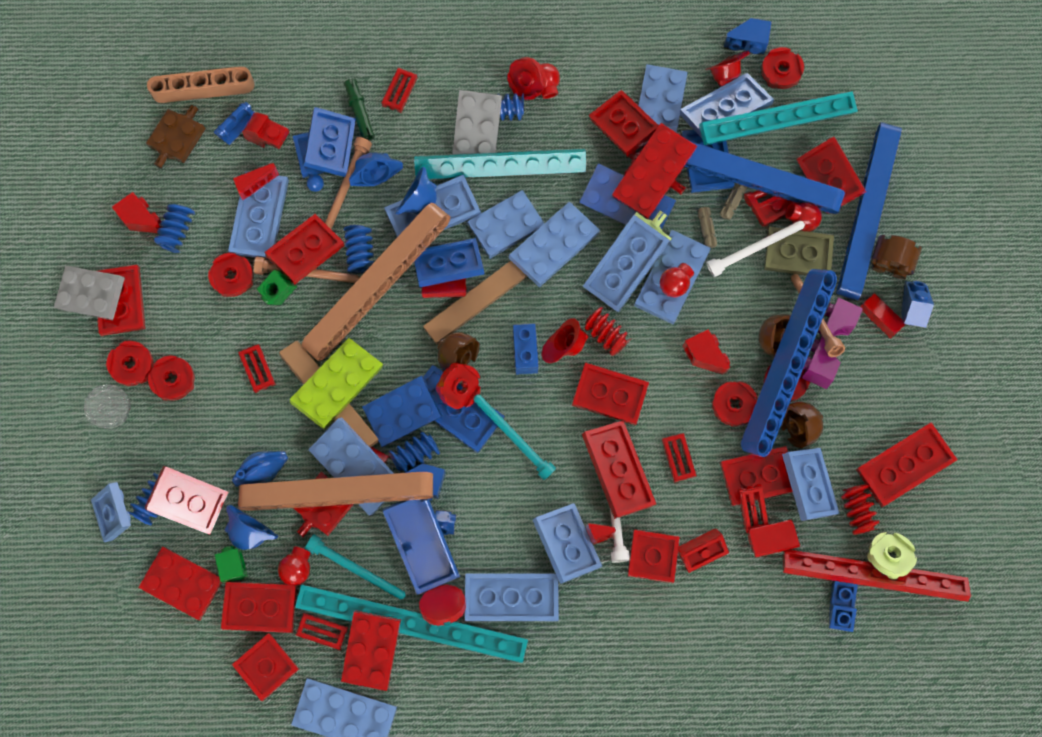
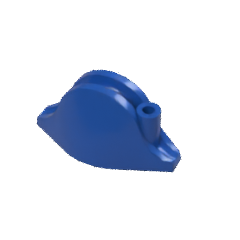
(374, 169)
(419, 194)
(260, 467)
(245, 530)

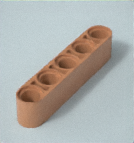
(191, 80)

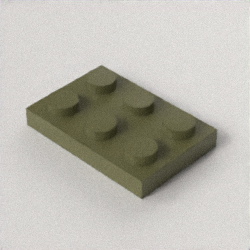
(799, 252)

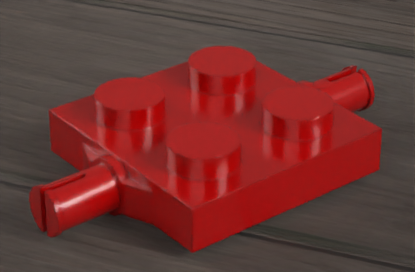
(321, 517)

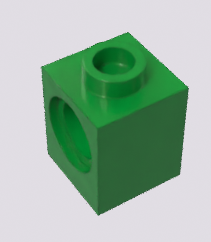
(284, 286)
(231, 564)

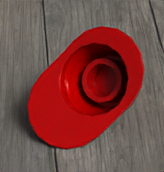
(728, 69)
(565, 341)

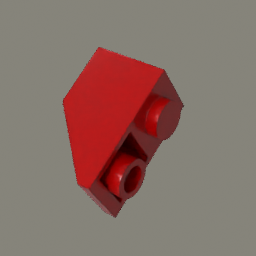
(135, 214)
(705, 353)

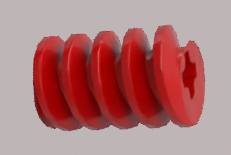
(606, 332)
(860, 509)

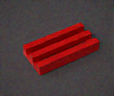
(393, 105)
(264, 385)
(692, 474)
(743, 502)
(341, 637)

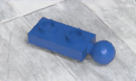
(314, 182)

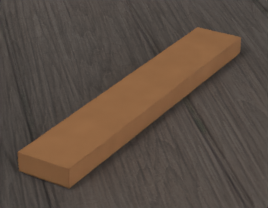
(474, 302)
(304, 367)

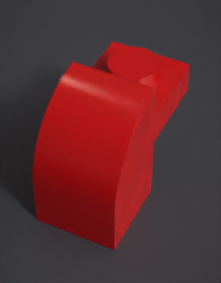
(264, 131)

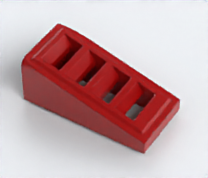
(254, 180)

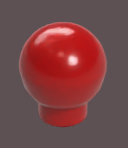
(553, 79)
(805, 212)
(676, 280)
(294, 567)

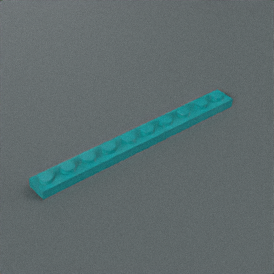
(414, 625)

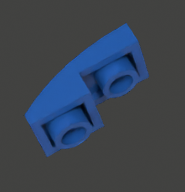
(842, 606)

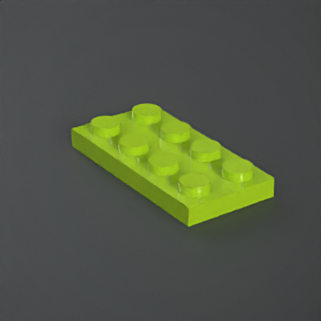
(336, 383)

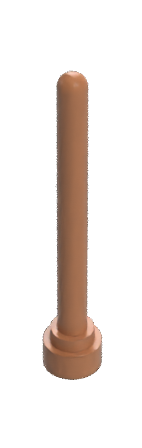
(361, 147)
(263, 266)
(833, 345)

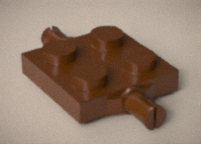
(175, 136)

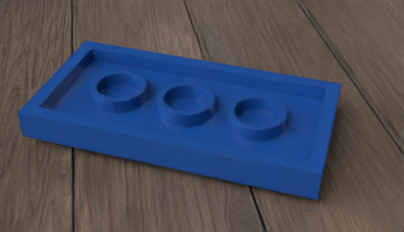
(599, 197)
(467, 424)

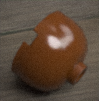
(772, 333)
(457, 349)
(803, 424)

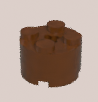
(896, 256)

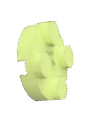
(890, 566)

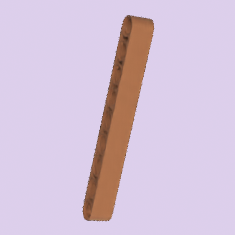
(375, 281)
(336, 491)

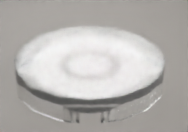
(107, 406)

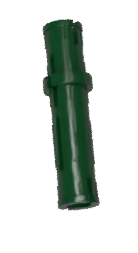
(357, 101)

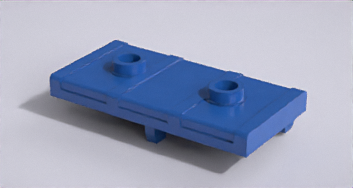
(421, 544)

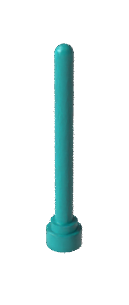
(543, 467)
(317, 546)

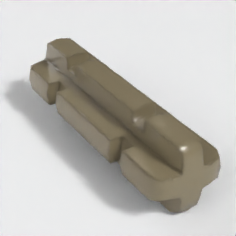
(733, 201)
(707, 227)

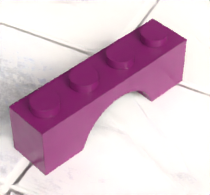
(841, 320)

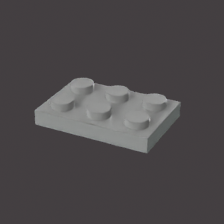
(477, 122)
(89, 292)

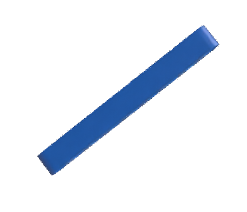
(765, 178)
(869, 212)
(788, 362)

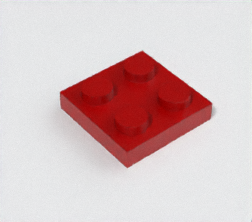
(653, 556)
(265, 667)

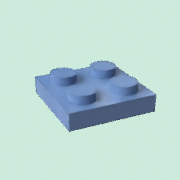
(111, 512)

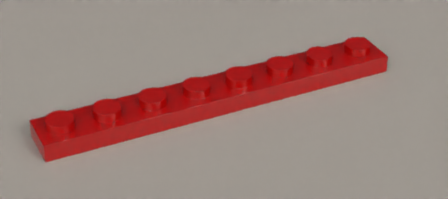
(866, 574)

